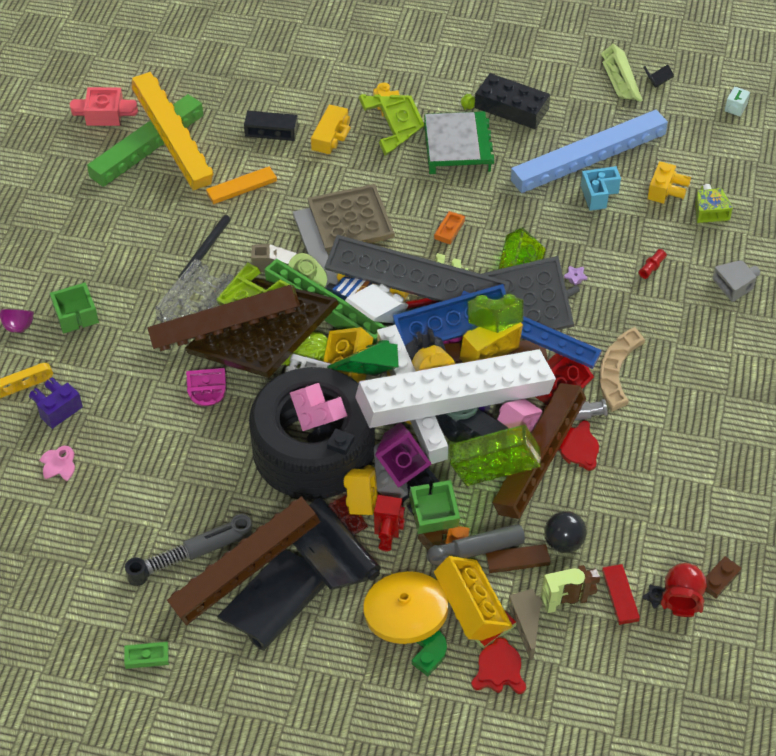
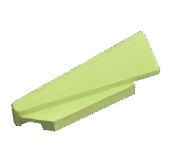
(620, 73)

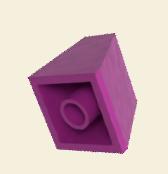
(401, 455)

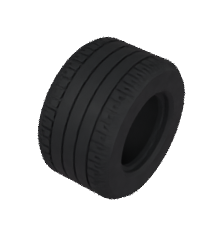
(299, 466)

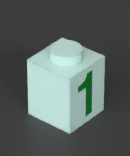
(737, 101)

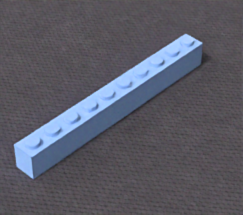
(588, 151)

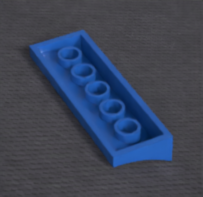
(445, 318)

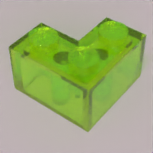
(495, 314)

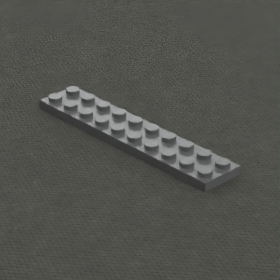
(405, 271)

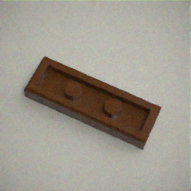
(517, 558)

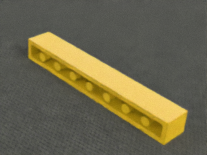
(172, 131)

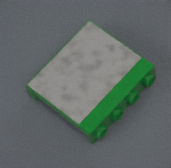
(458, 139)

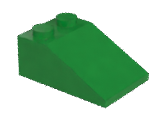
(371, 360)

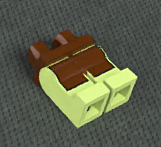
(568, 587)

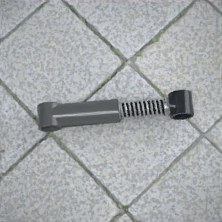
(191, 549)

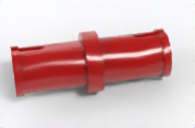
(652, 263)

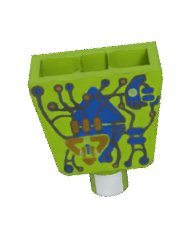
(712, 205)

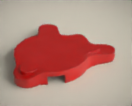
(580, 447)
(499, 666)

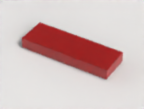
(620, 594)

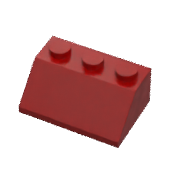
(566, 372)

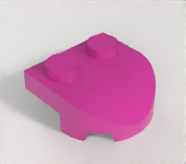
(206, 386)

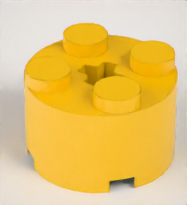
(431, 358)

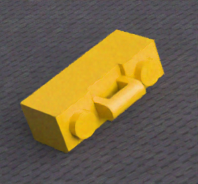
(329, 128)

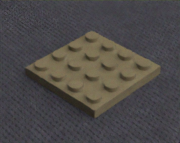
(352, 214)

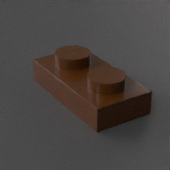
(721, 576)

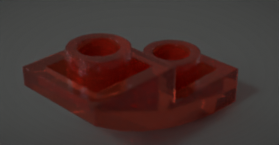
(354, 522)

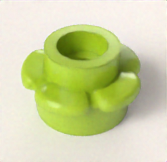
(468, 101)

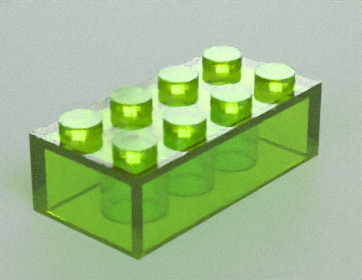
(495, 455)

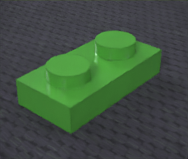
(146, 655)

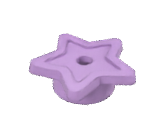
(575, 279)

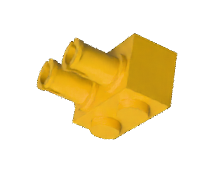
(662, 183)
(361, 490)

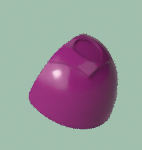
(16, 320)

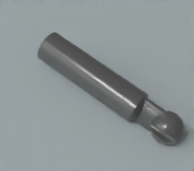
(477, 544)

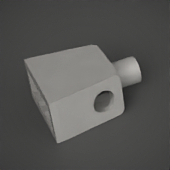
(735, 279)

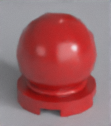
(684, 590)

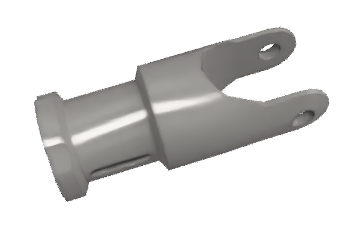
(592, 409)

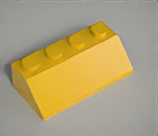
(472, 598)

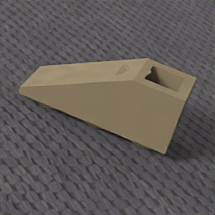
(265, 254)

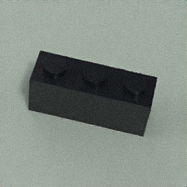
(271, 125)

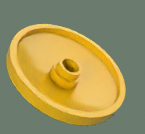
(405, 607)

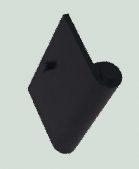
(335, 551)
(273, 599)

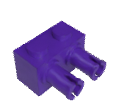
(59, 404)

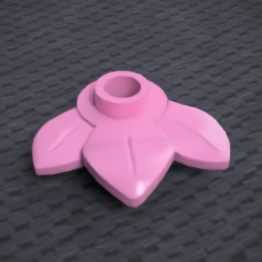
(58, 465)

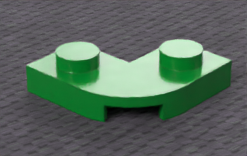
(432, 654)

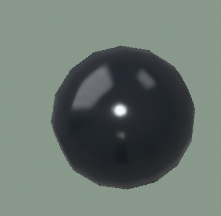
(565, 532)

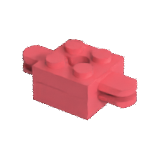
(103, 106)

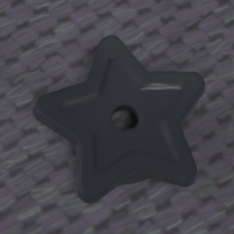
(650, 596)

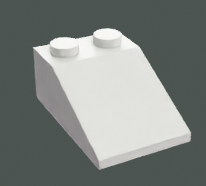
(378, 303)

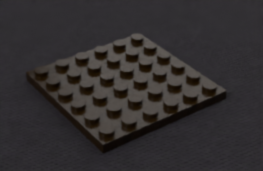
(267, 344)

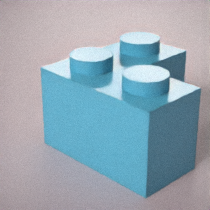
(598, 185)

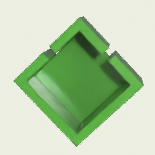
(74, 307)
(436, 510)

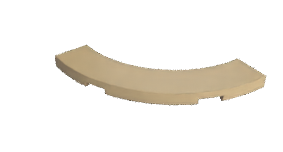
(611, 365)

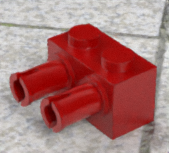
(388, 520)

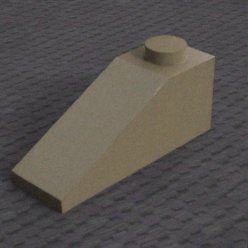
(525, 611)

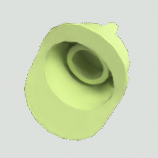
(309, 267)

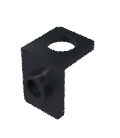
(660, 76)

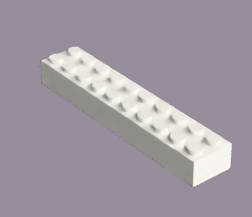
(454, 388)

